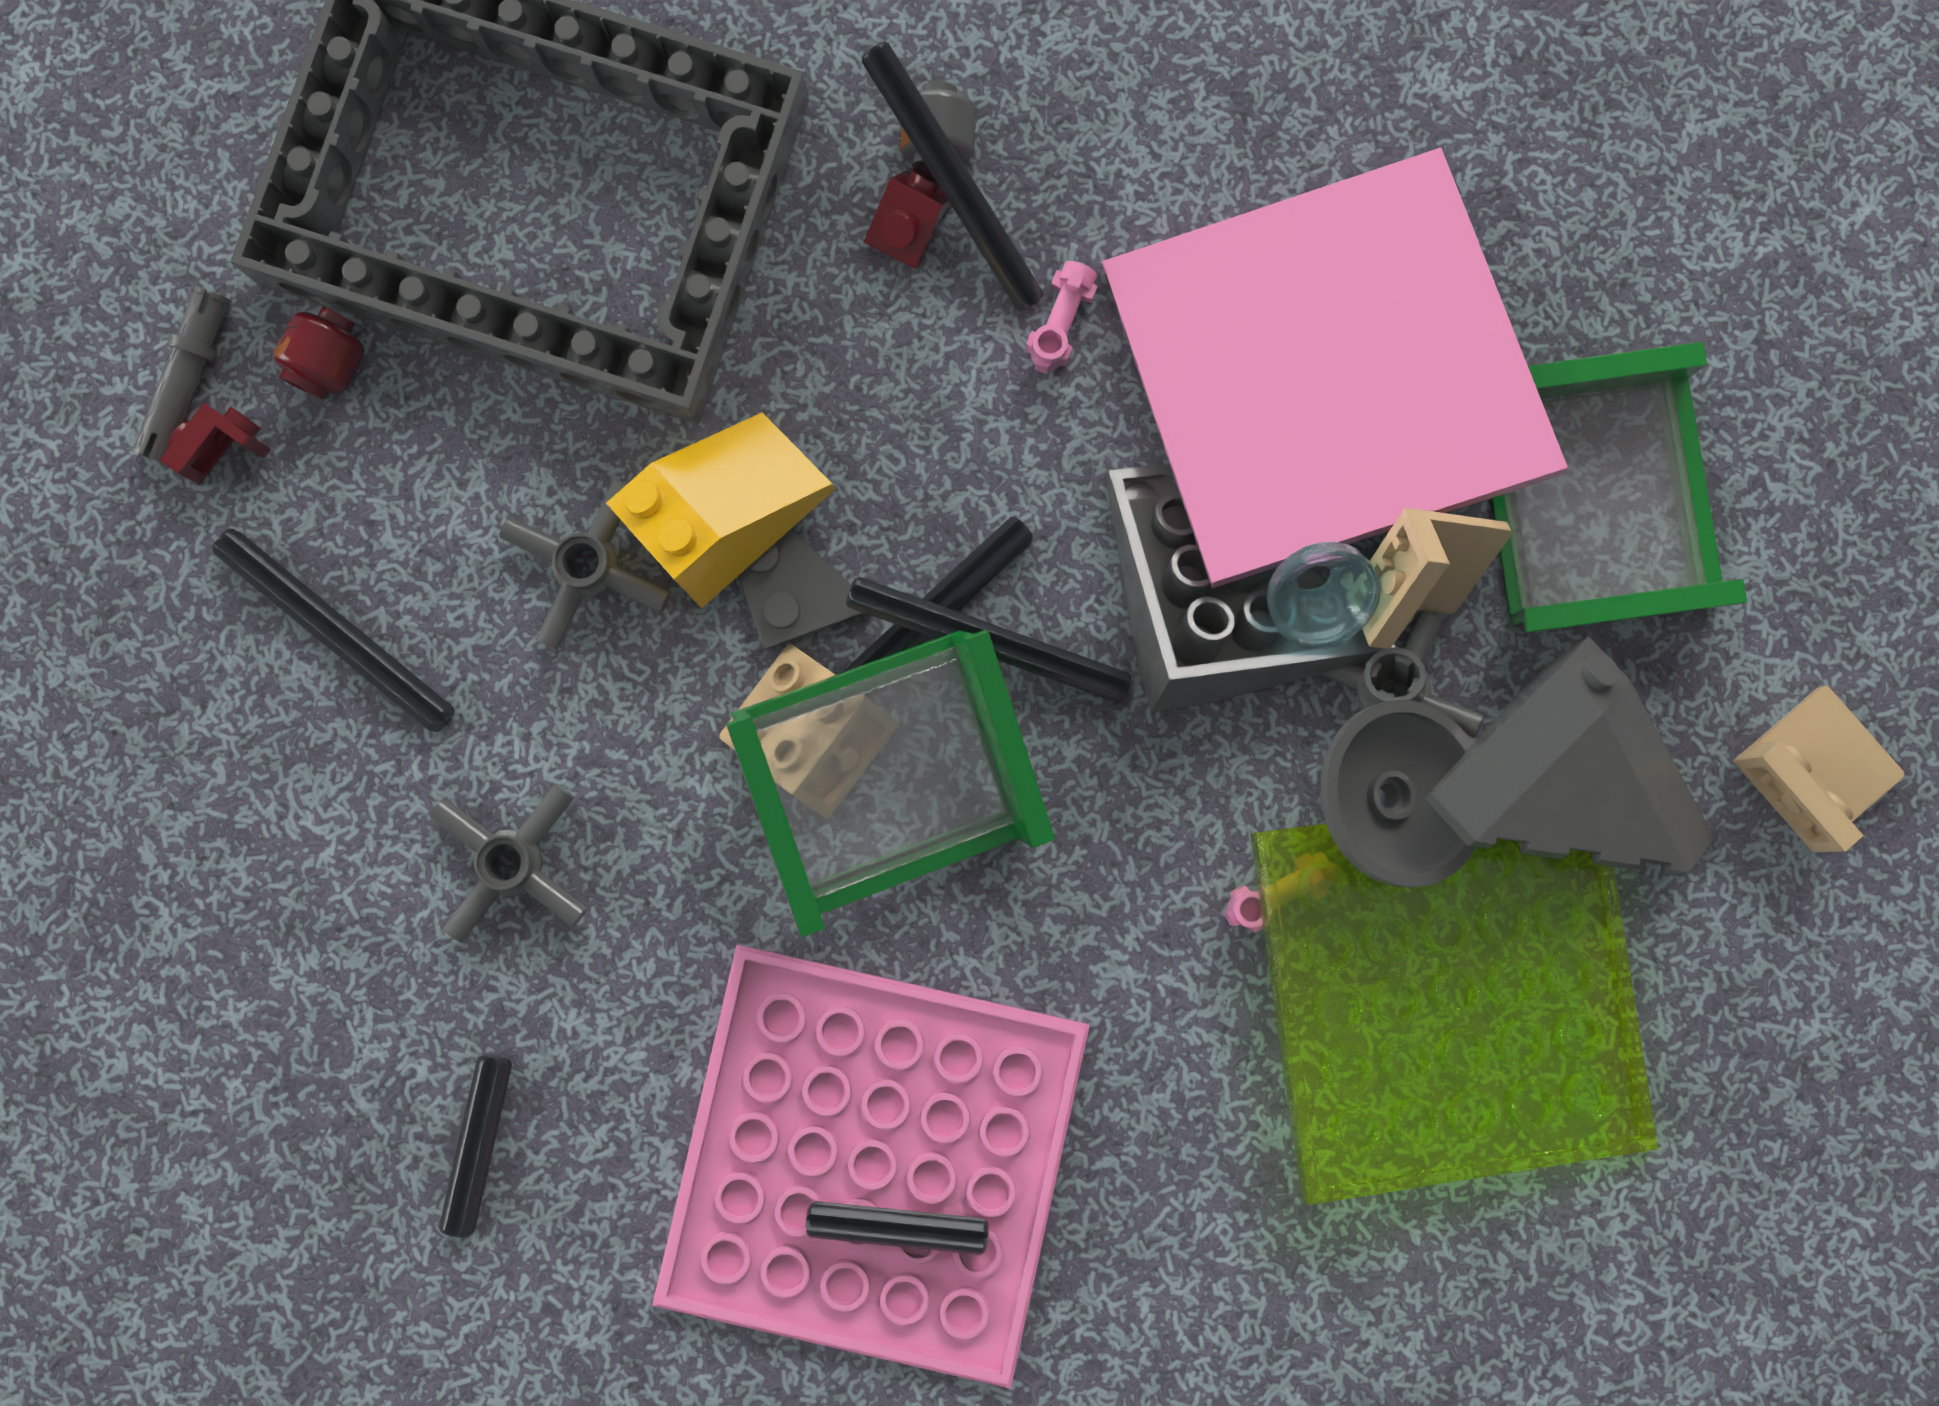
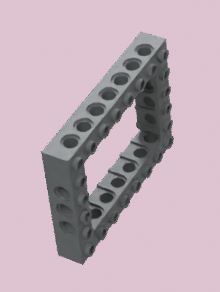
(329, 121)

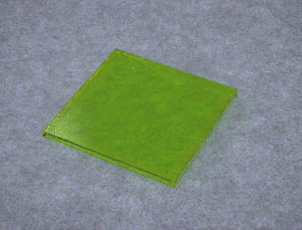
(1449, 1017)

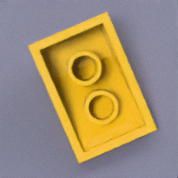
(720, 503)

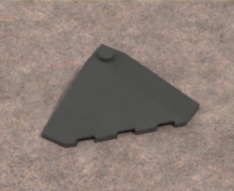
(1195, 638)
(1576, 771)

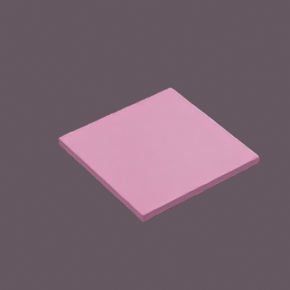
(1331, 367)
(880, 1101)

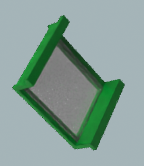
(1632, 512)
(888, 773)

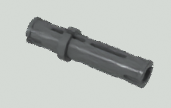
(182, 371)

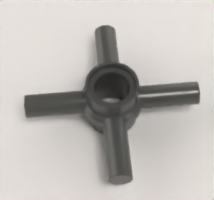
(563, 554)
(485, 862)

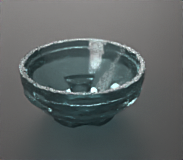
(1332, 610)

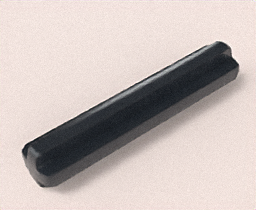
(475, 1146)
(897, 1227)

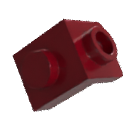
(908, 216)
(204, 439)

